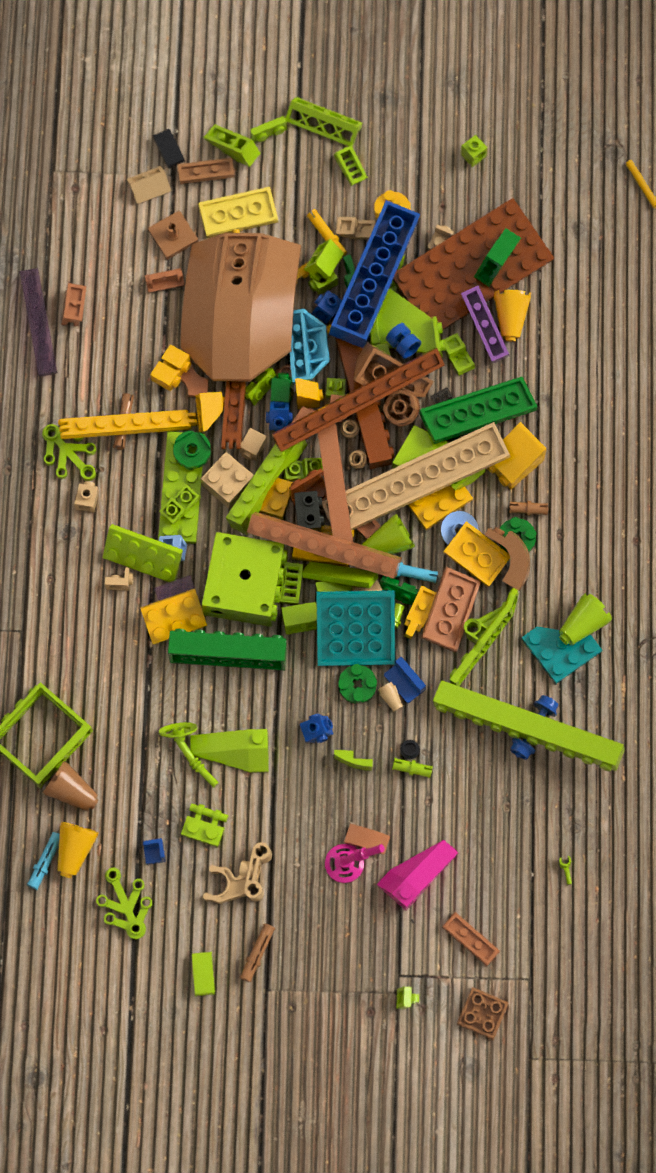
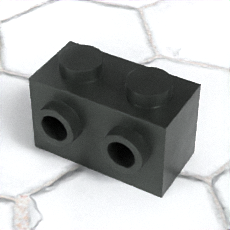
(307, 510)

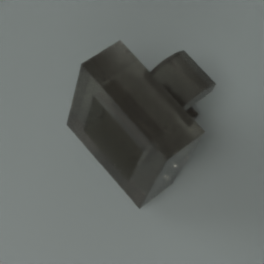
(441, 396)

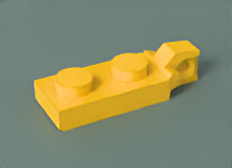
(419, 611)

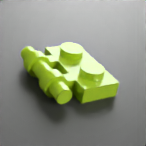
(203, 831)

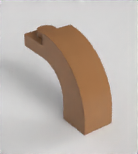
(519, 556)

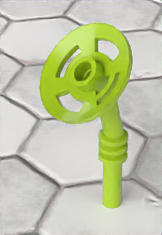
(179, 731)

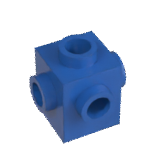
(326, 306)
(279, 415)
(317, 728)

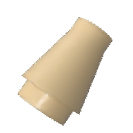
(390, 696)

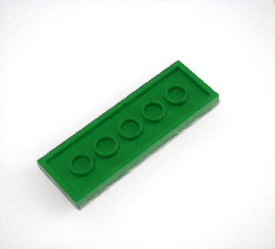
(478, 410)

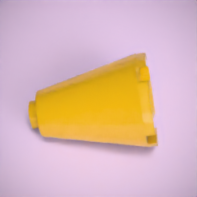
(511, 312)
(73, 847)

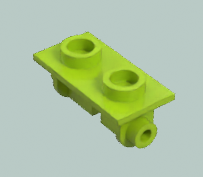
(256, 391)

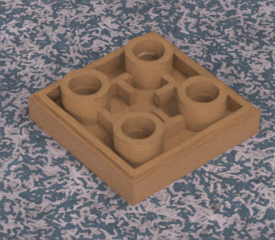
(482, 1013)

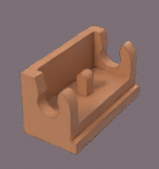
(73, 304)

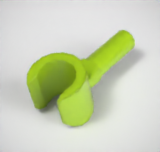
(566, 869)

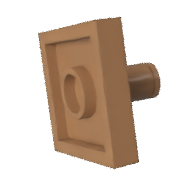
(173, 235)

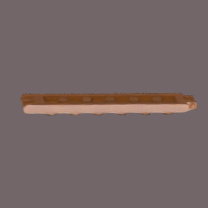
(233, 414)

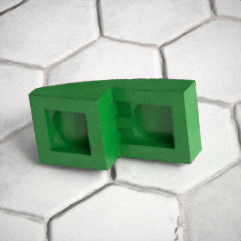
(349, 266)

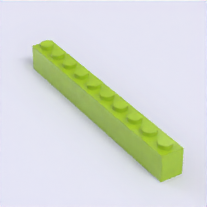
(529, 726)

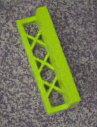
(326, 115)

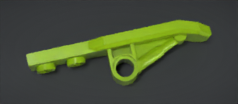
(488, 630)

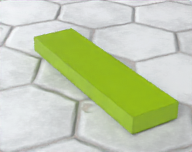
(339, 574)

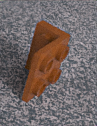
(313, 482)

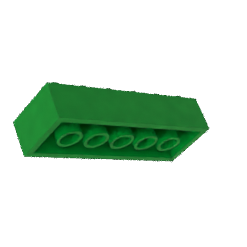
(227, 650)

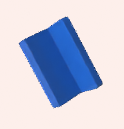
(406, 680)

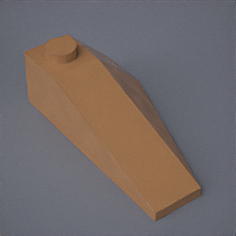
(375, 363)

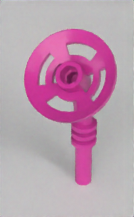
(346, 862)

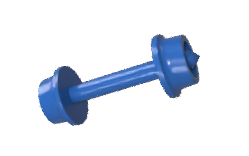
(546, 706)

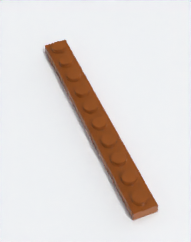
(358, 399)

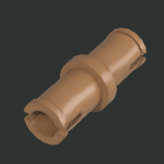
(528, 508)

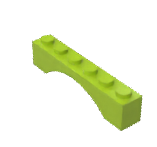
(258, 487)

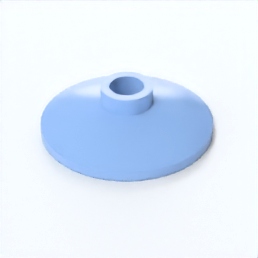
(453, 521)

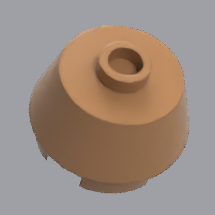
(401, 407)

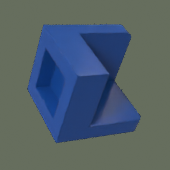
(154, 851)

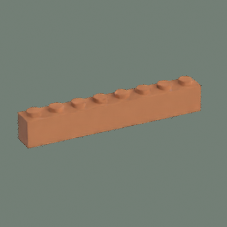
(324, 545)

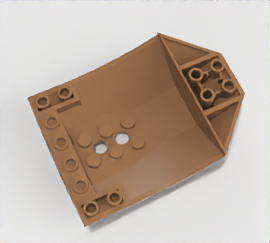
(244, 326)

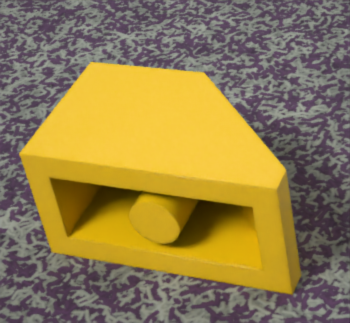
(308, 394)
(209, 408)

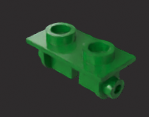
(405, 594)

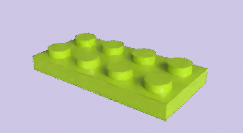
(142, 553)

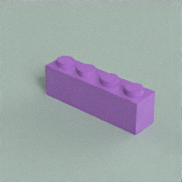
(485, 324)

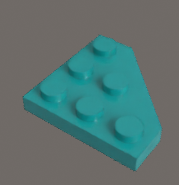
(555, 656)

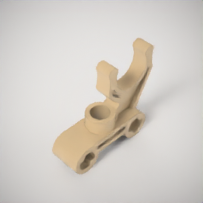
(247, 879)

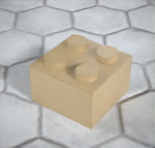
(226, 480)

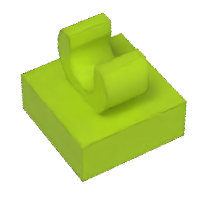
(335, 386)
(406, 998)

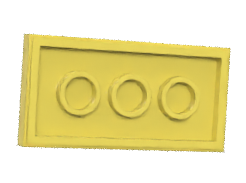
(238, 212)

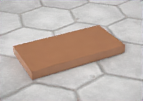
(450, 609)

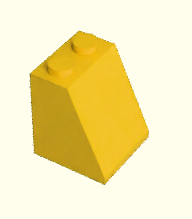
(525, 455)

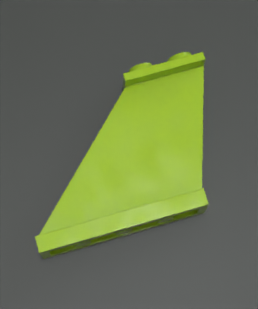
(399, 310)

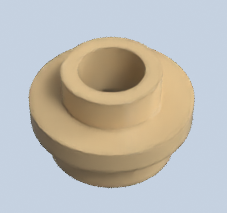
(349, 423)
(353, 459)

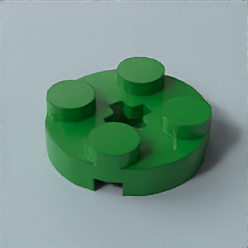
(192, 439)
(522, 527)
(358, 695)

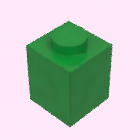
(282, 388)

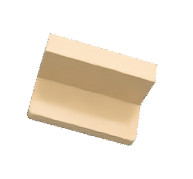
(149, 184)

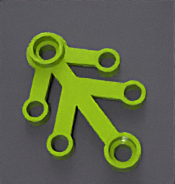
(66, 450)
(126, 906)

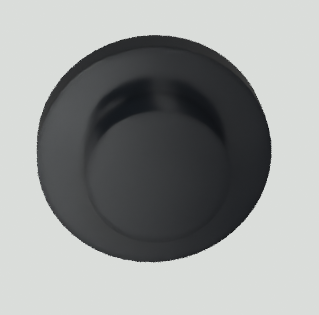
(409, 749)

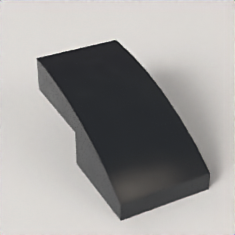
(169, 148)

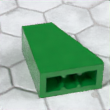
(497, 257)

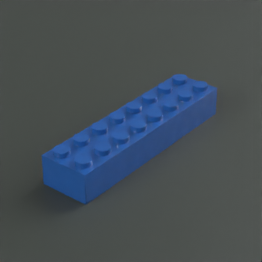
(374, 274)

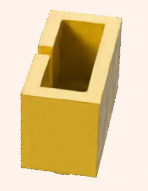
(174, 365)

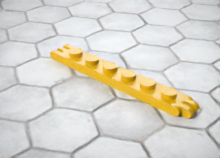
(126, 424)

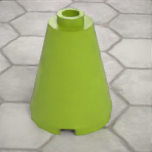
(390, 537)
(584, 620)

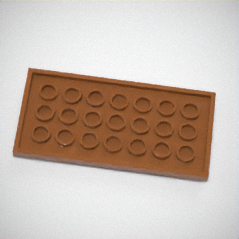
(448, 269)

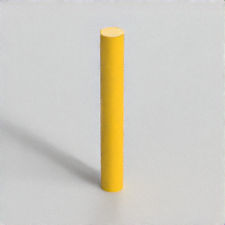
(641, 182)

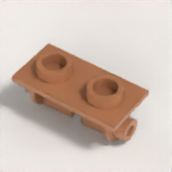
(164, 280)

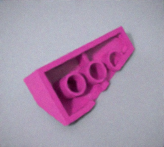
(414, 876)

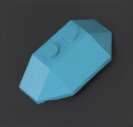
(308, 346)

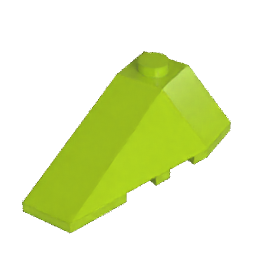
(236, 749)

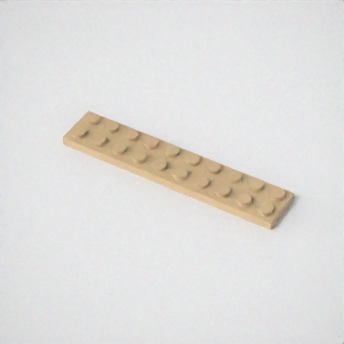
(424, 475)

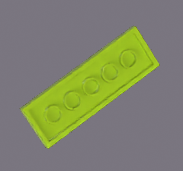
(174, 479)

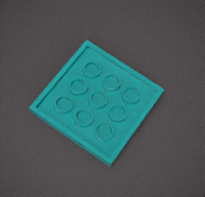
(356, 628)

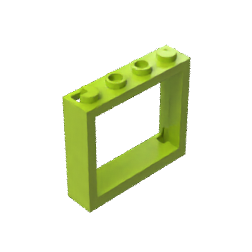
(65, 752)

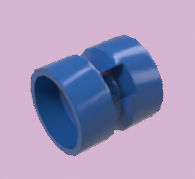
(401, 337)

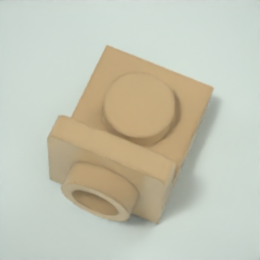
(441, 234)
(116, 582)

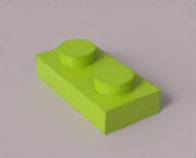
(273, 127)

